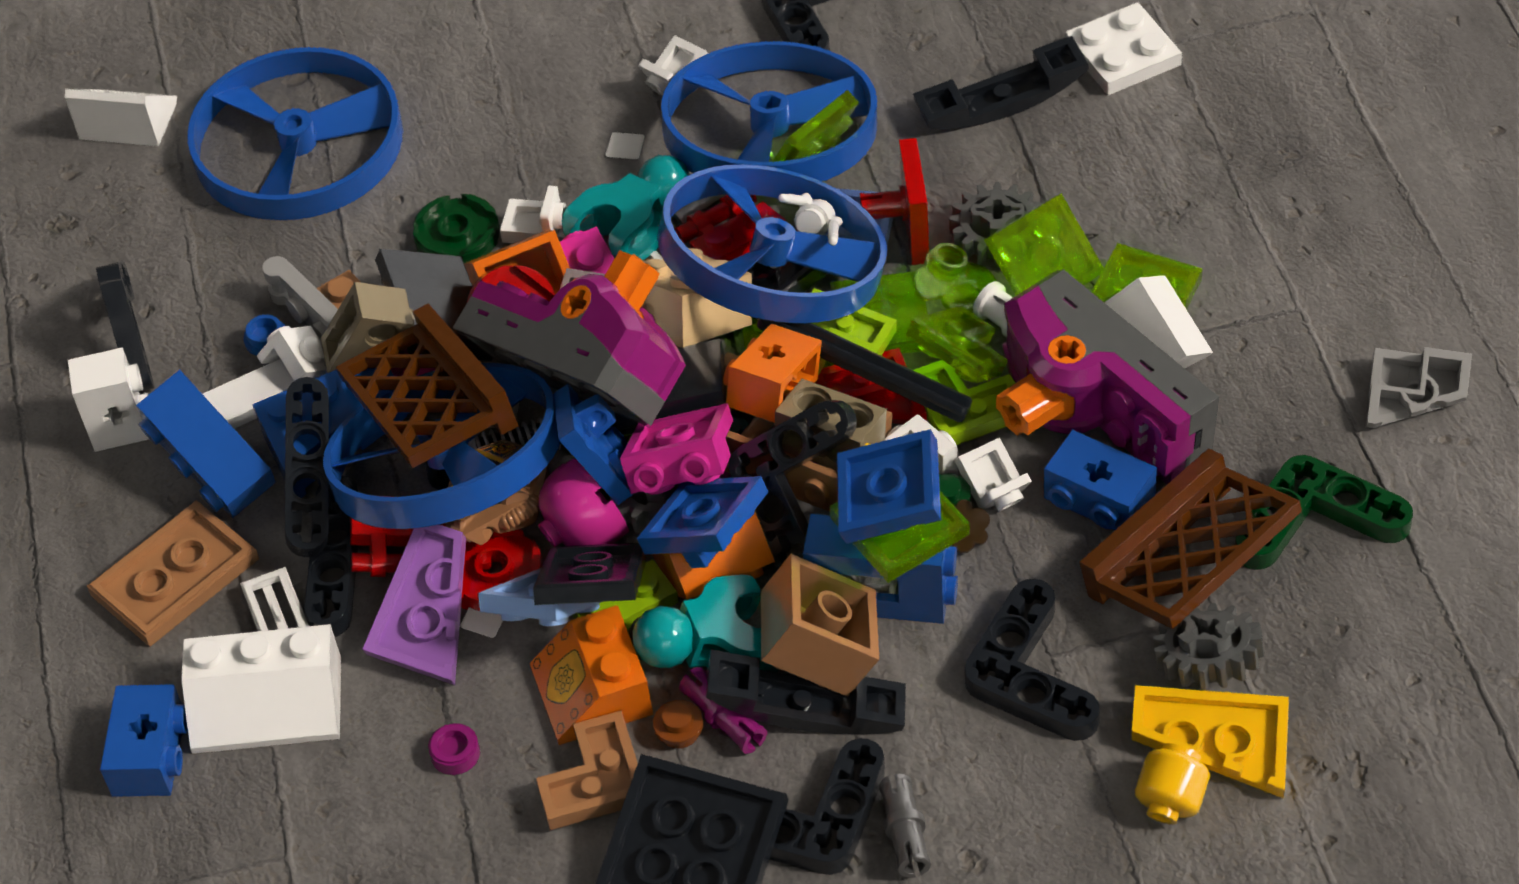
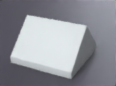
(120, 115)
(1160, 316)

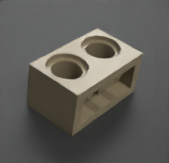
(365, 320)
(869, 426)

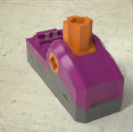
(584, 337)
(1091, 369)

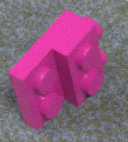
(678, 450)

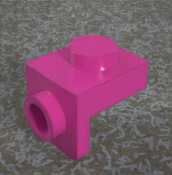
(587, 251)

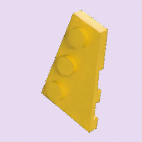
(1232, 731)

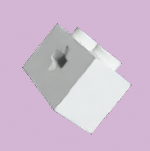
(107, 398)

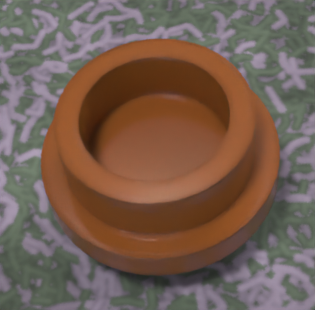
(678, 723)

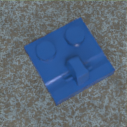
(586, 435)
(888, 486)
(702, 518)

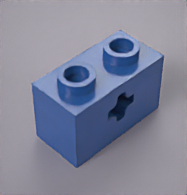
(1098, 481)
(144, 741)

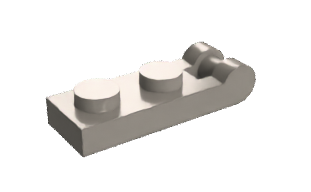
(298, 294)

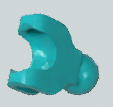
(628, 208)
(703, 624)

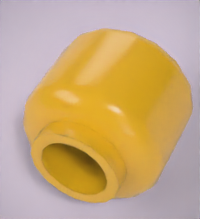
(1172, 783)

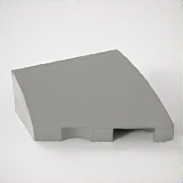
(1415, 383)

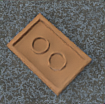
(173, 573)

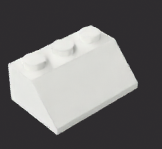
(262, 688)

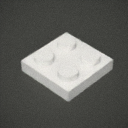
(1125, 48)

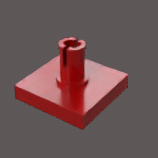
(907, 202)

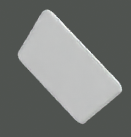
(625, 145)
(482, 622)

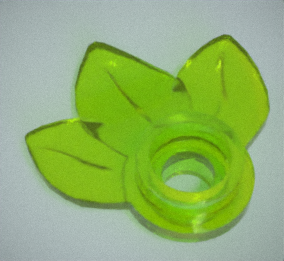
(951, 277)

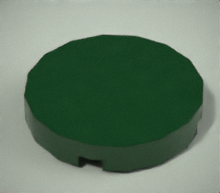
(457, 227)

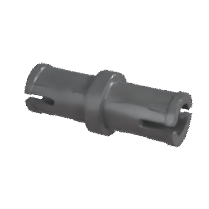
(904, 825)

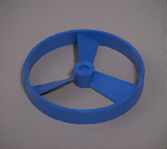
(772, 111)
(300, 131)
(776, 244)
(474, 477)

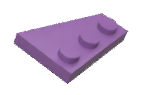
(423, 606)

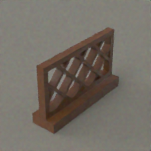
(455, 370)
(1165, 524)

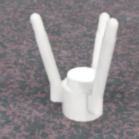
(814, 216)

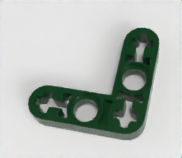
(1318, 495)

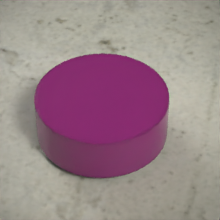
(454, 749)

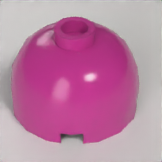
(577, 510)

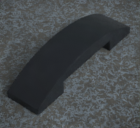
(1004, 94)
(799, 704)

